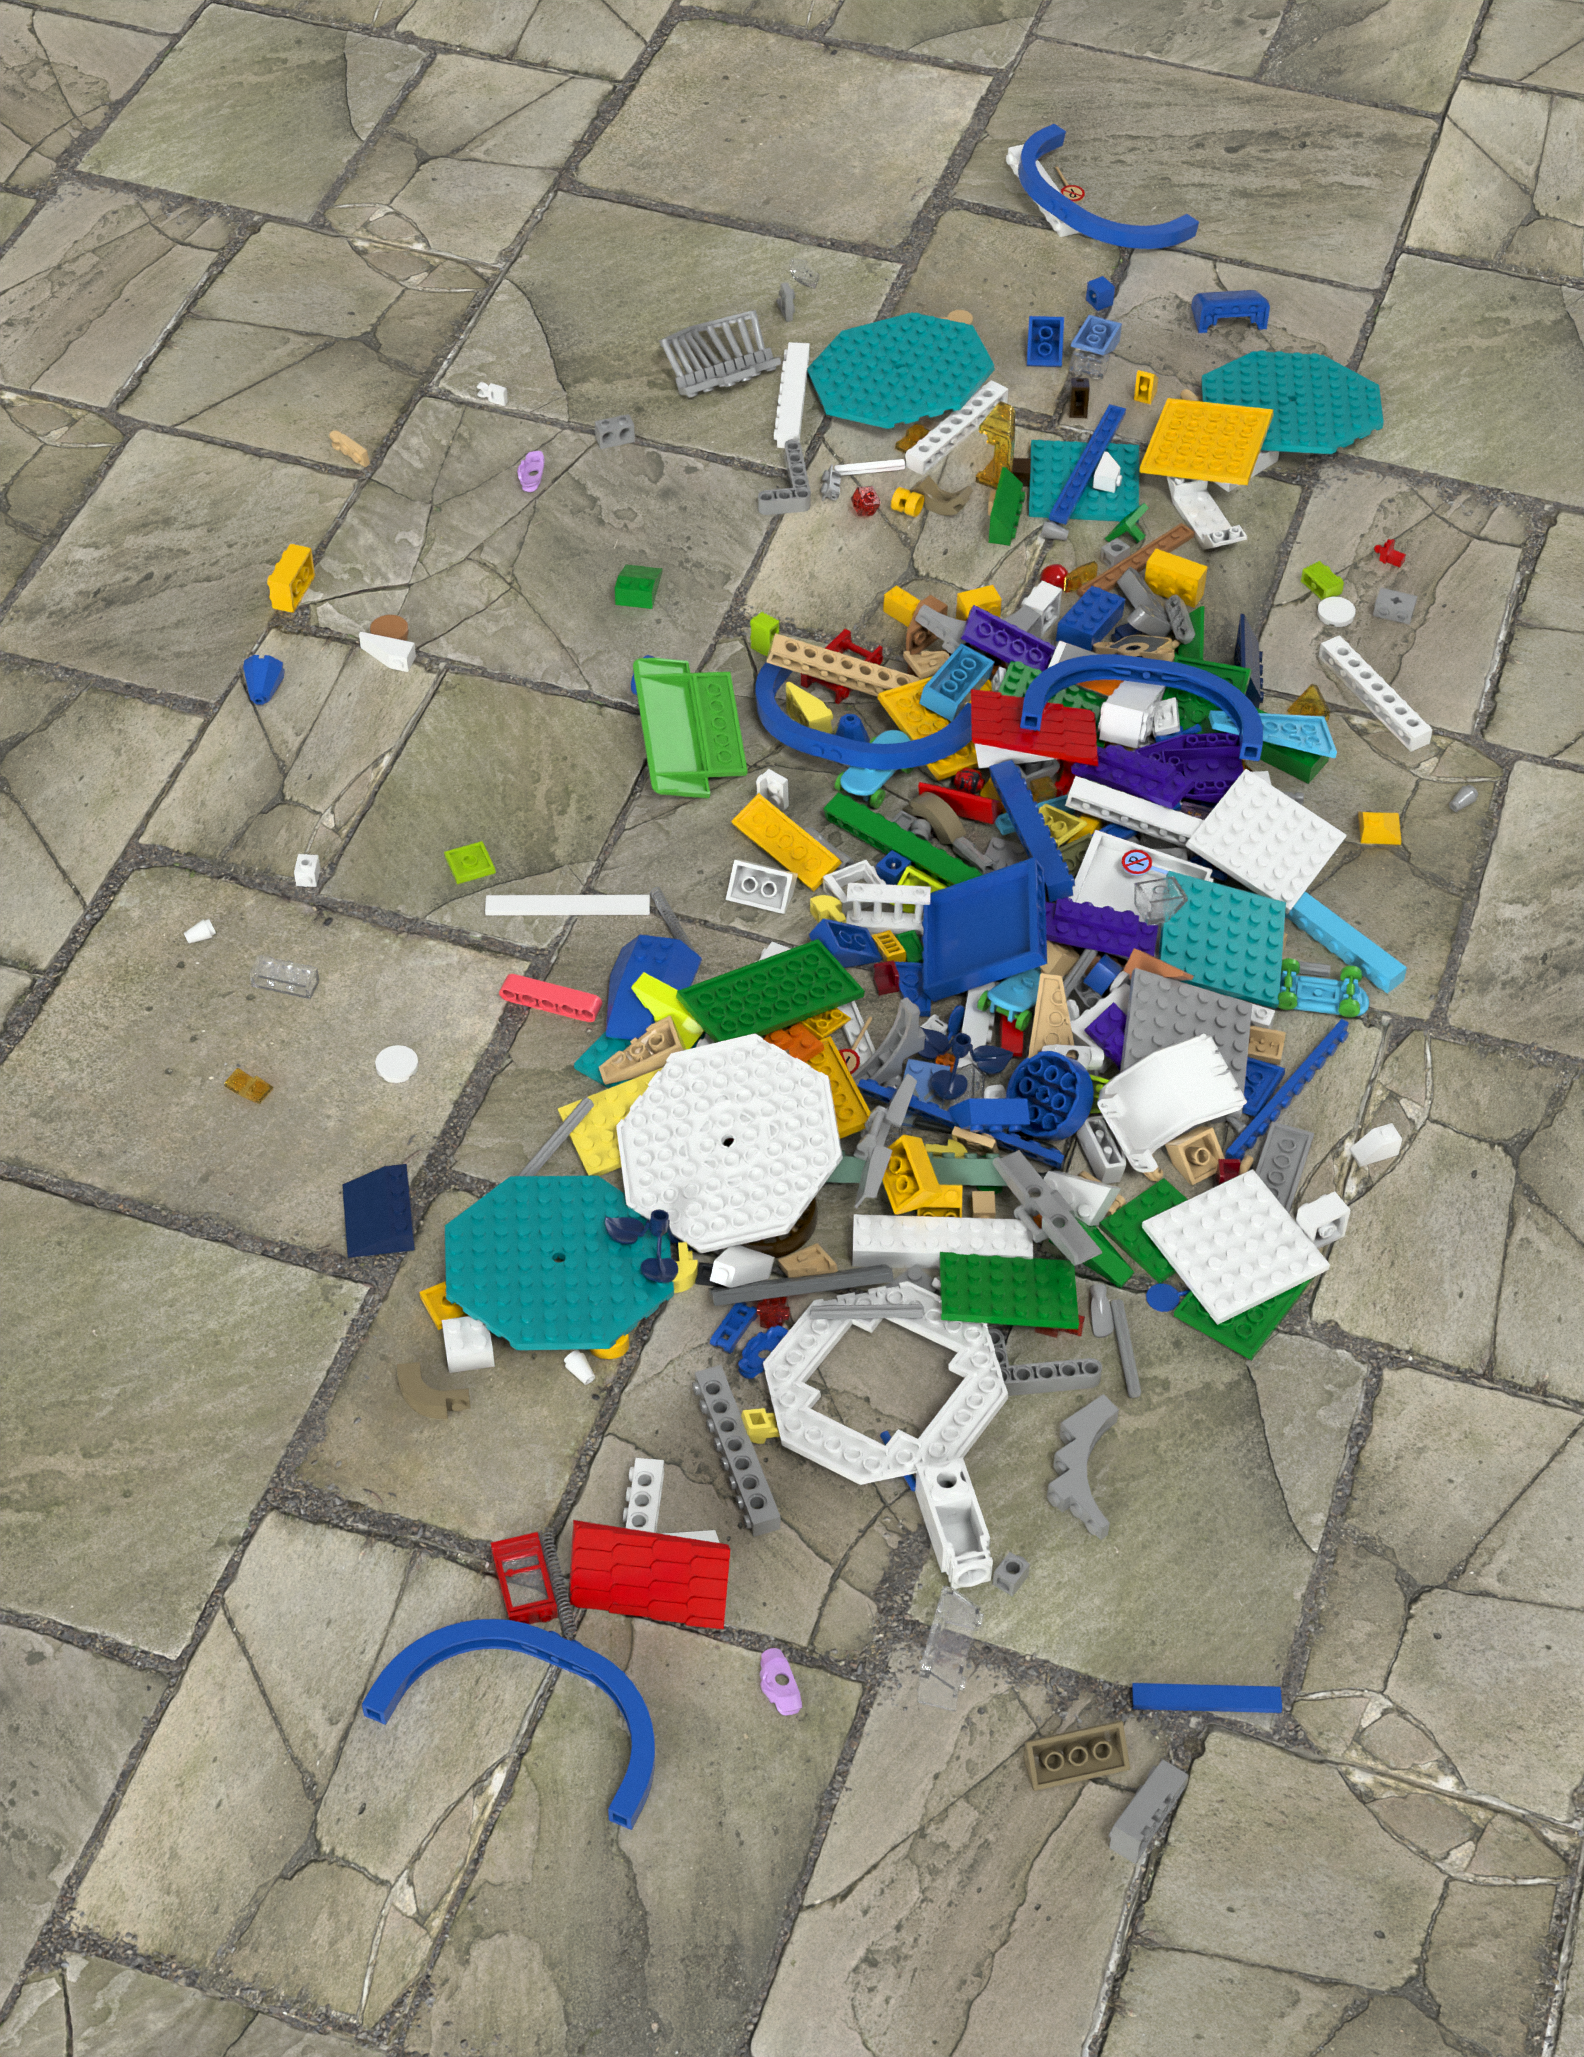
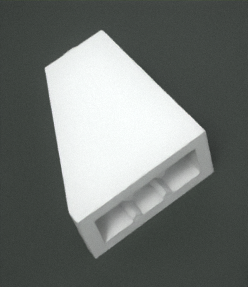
(741, 1266)

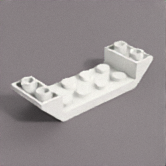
(1202, 513)

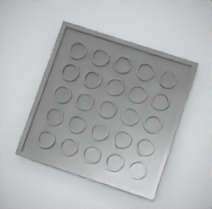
(1171, 1011)

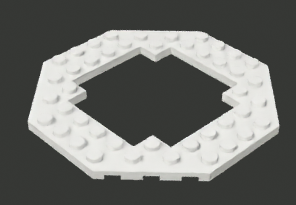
(852, 1453)

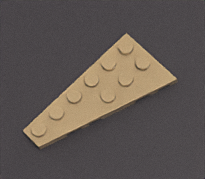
(1051, 1016)

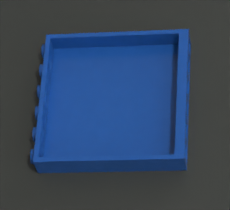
(984, 929)

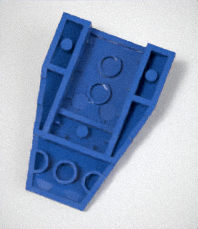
(659, 957)

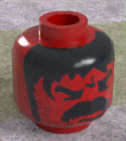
(969, 780)

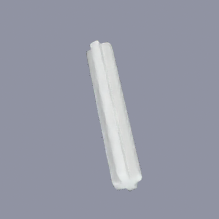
(870, 467)

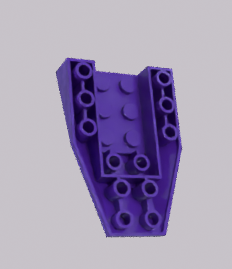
(1206, 758)

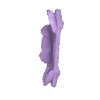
(533, 462)
(785, 1697)

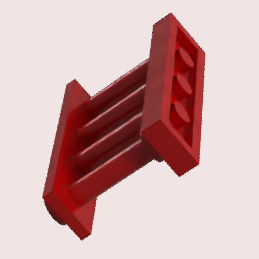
(841, 644)

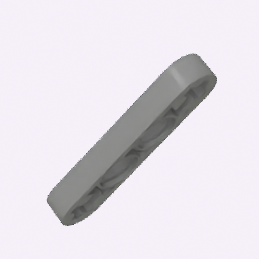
(1180, 619)

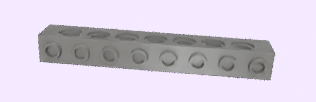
(757, 1520)

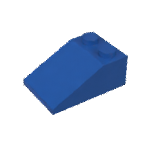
(1045, 341)
(846, 942)

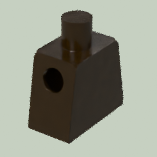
(1079, 393)

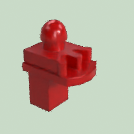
(1389, 555)

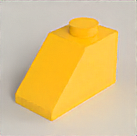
(1145, 387)

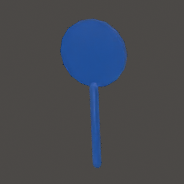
(955, 1022)
(1164, 1297)

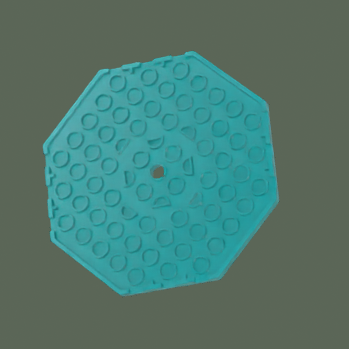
(900, 370)
(1327, 404)
(507, 1275)

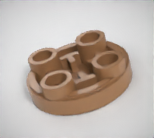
(390, 626)

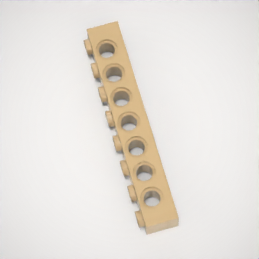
(834, 666)

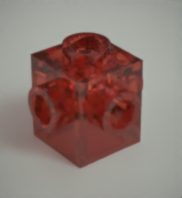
(865, 501)
(773, 1312)

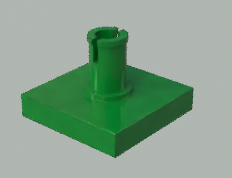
(1128, 524)

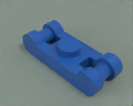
(734, 1326)

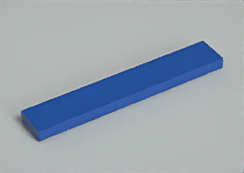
(1206, 1698)

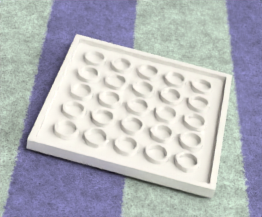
(1266, 840)
(1235, 1246)

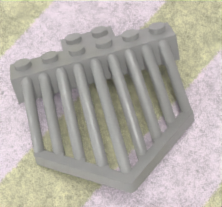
(720, 373)

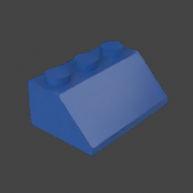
(991, 1114)

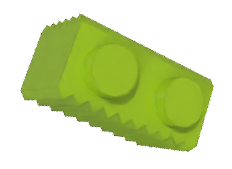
(1322, 580)
(762, 632)

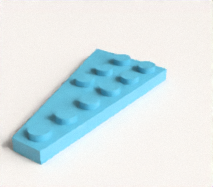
(1291, 731)

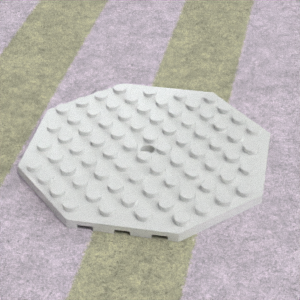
(769, 1174)

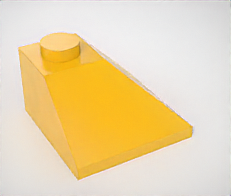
(1379, 828)

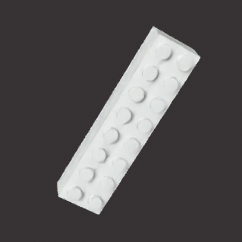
(920, 1239)

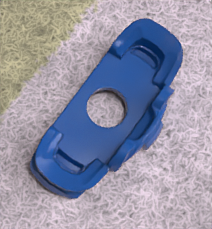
(751, 1363)

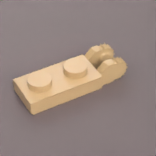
(349, 447)

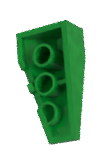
(1109, 1263)

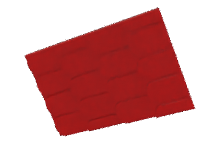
(997, 734)
(650, 1573)

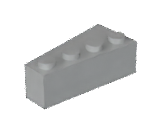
(1147, 1811)

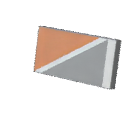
(1100, 687)

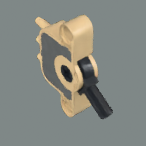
(1140, 646)

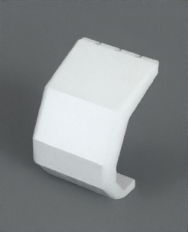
(1167, 1097)

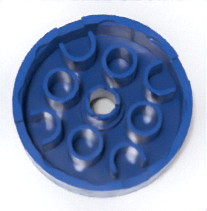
(1056, 1093)

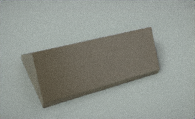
(1076, 1755)

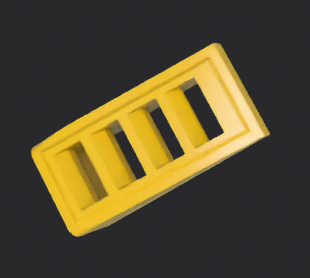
(899, 954)

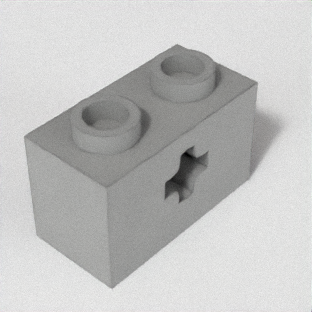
(1395, 606)

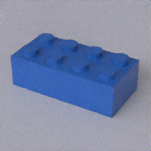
(1090, 618)

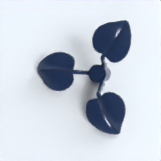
(952, 1085)
(627, 1230)

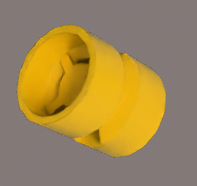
(906, 501)

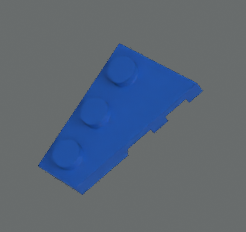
(911, 985)
(1260, 1084)

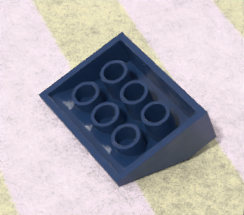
(1249, 656)
(378, 1212)

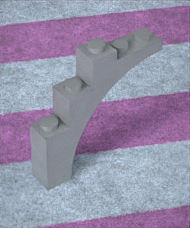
(951, 629)
(901, 1042)
(1072, 1488)

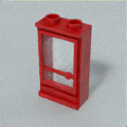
(524, 1579)

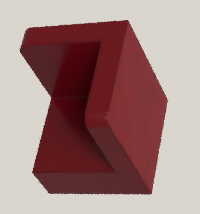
(886, 977)
(1227, 1170)

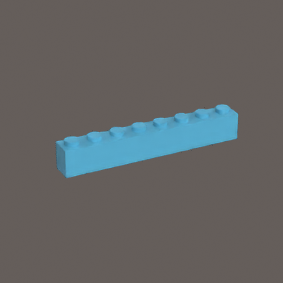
(1347, 943)

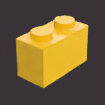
(900, 605)

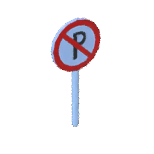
(1139, 863)

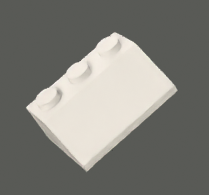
(761, 886)

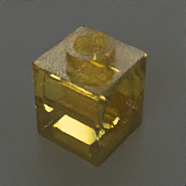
(1043, 789)

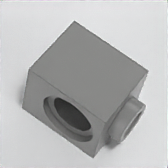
(1114, 552)
(1011, 1582)

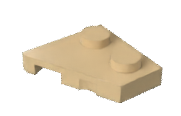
(927, 663)
(807, 1262)

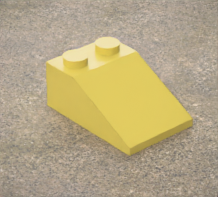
(807, 709)
(1060, 823)

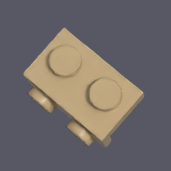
(1266, 1044)

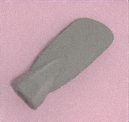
(1101, 1312)

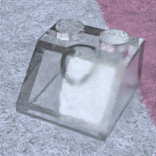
(1159, 899)

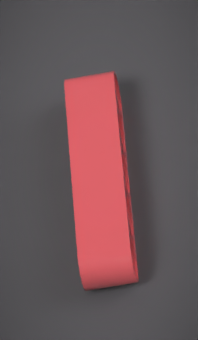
(550, 997)

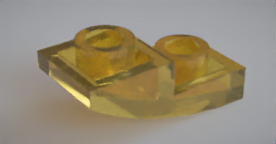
(913, 435)
(1079, 576)
(248, 1087)

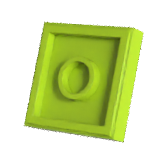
(469, 862)

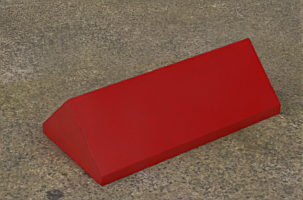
(965, 803)

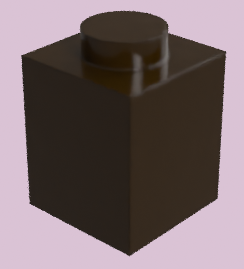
(1022, 470)

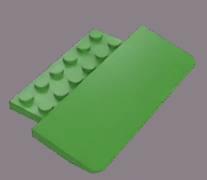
(687, 726)

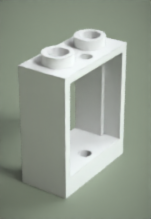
(850, 874)

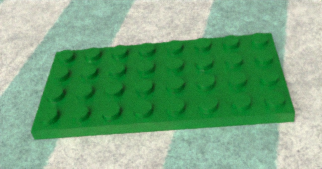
(770, 993)

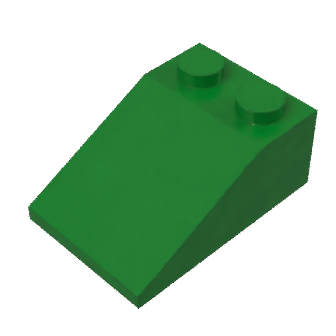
(637, 586)

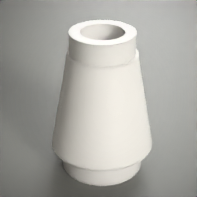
(200, 931)
(579, 1366)

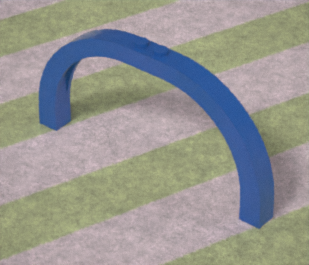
(1083, 221)
(1153, 672)
(849, 751)
(551, 1648)

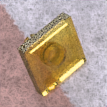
(1310, 704)

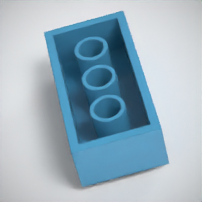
(952, 684)

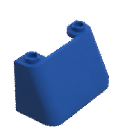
(1213, 305)

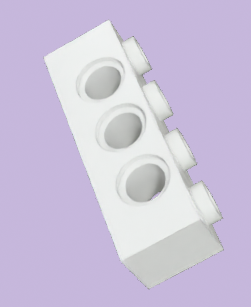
(644, 1472)

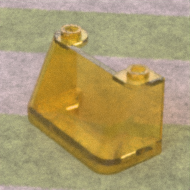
(1000, 430)

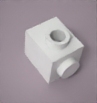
(307, 870)

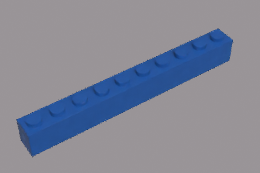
(1031, 829)

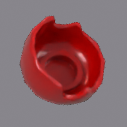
(1054, 575)

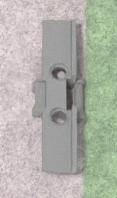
(874, 1135)
(1055, 1211)

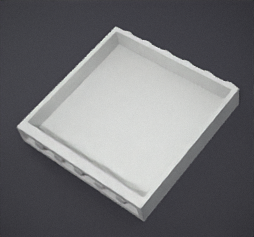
(1108, 884)

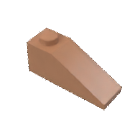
(1154, 965)

